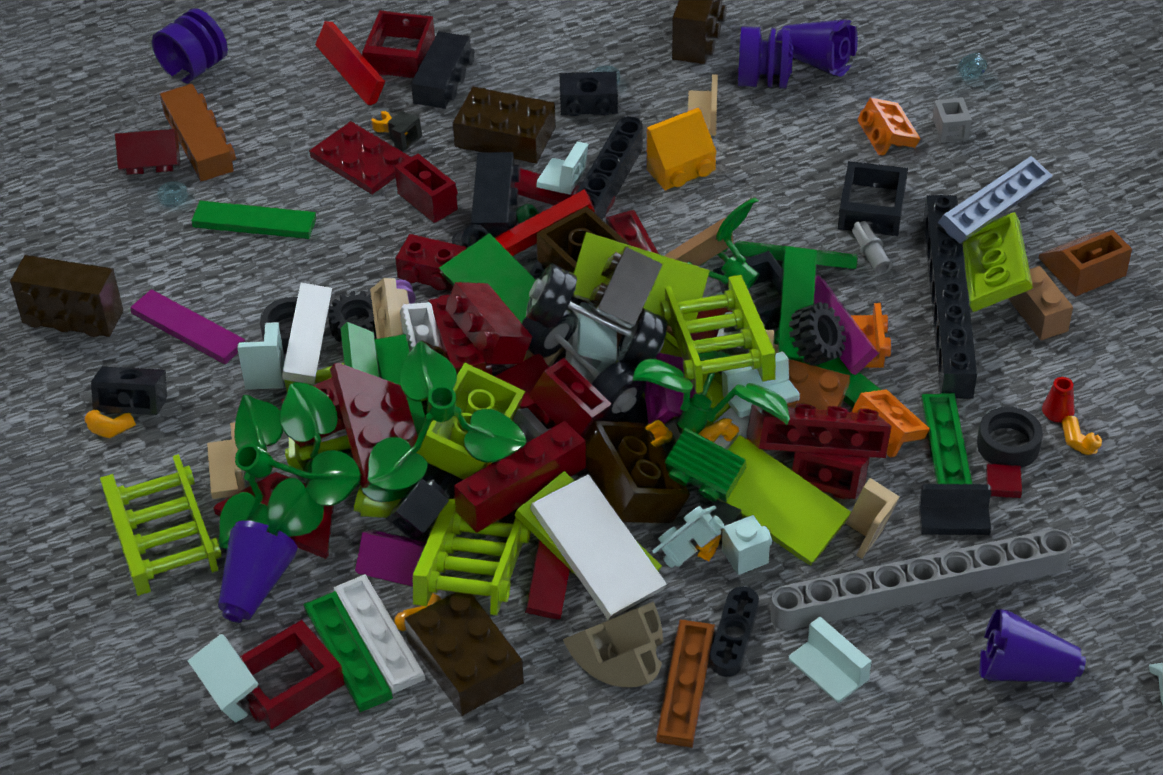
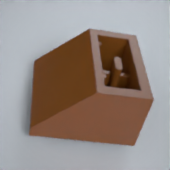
(1089, 261)

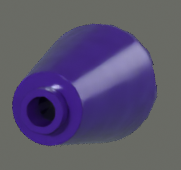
(824, 44)
(252, 568)
(1027, 652)

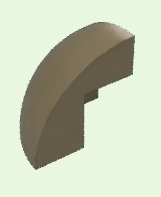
(621, 649)

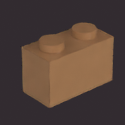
(1044, 306)

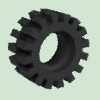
(349, 307)
(817, 333)

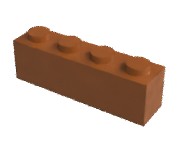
(198, 132)

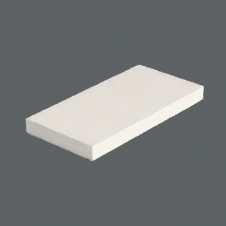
(598, 546)

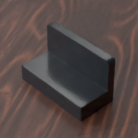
(955, 509)

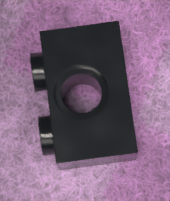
(588, 93)
(129, 390)
(418, 508)

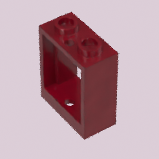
(393, 60)
(325, 680)

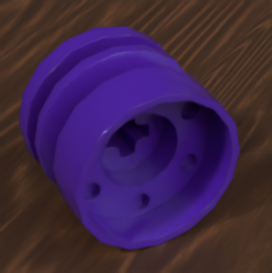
(190, 44)
(764, 57)

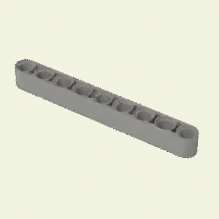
(921, 579)

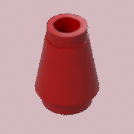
(1059, 400)

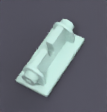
(699, 526)

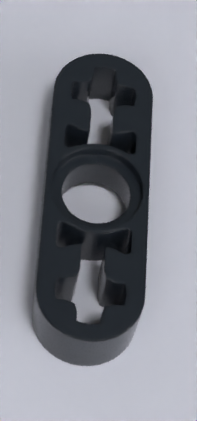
(732, 619)

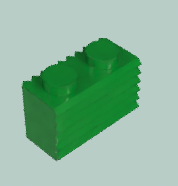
(704, 466)

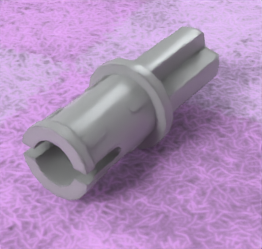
(871, 247)

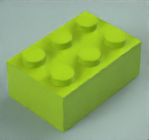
(474, 391)

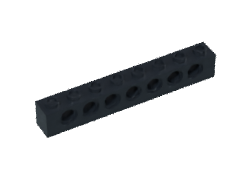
(949, 302)

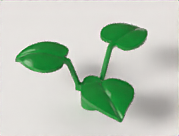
(738, 265)
(432, 376)
(698, 409)
(306, 415)
(259, 426)

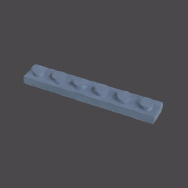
(994, 199)

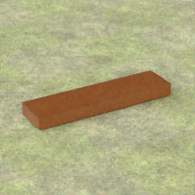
(685, 683)

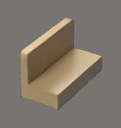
(707, 103)
(386, 307)
(225, 476)
(872, 513)

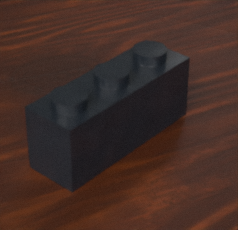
(442, 70)
(495, 192)

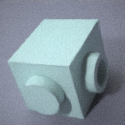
(746, 544)

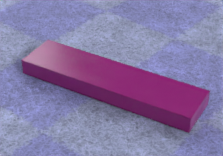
(187, 326)
(858, 348)

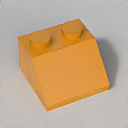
(680, 149)

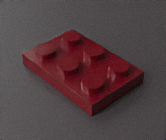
(359, 157)

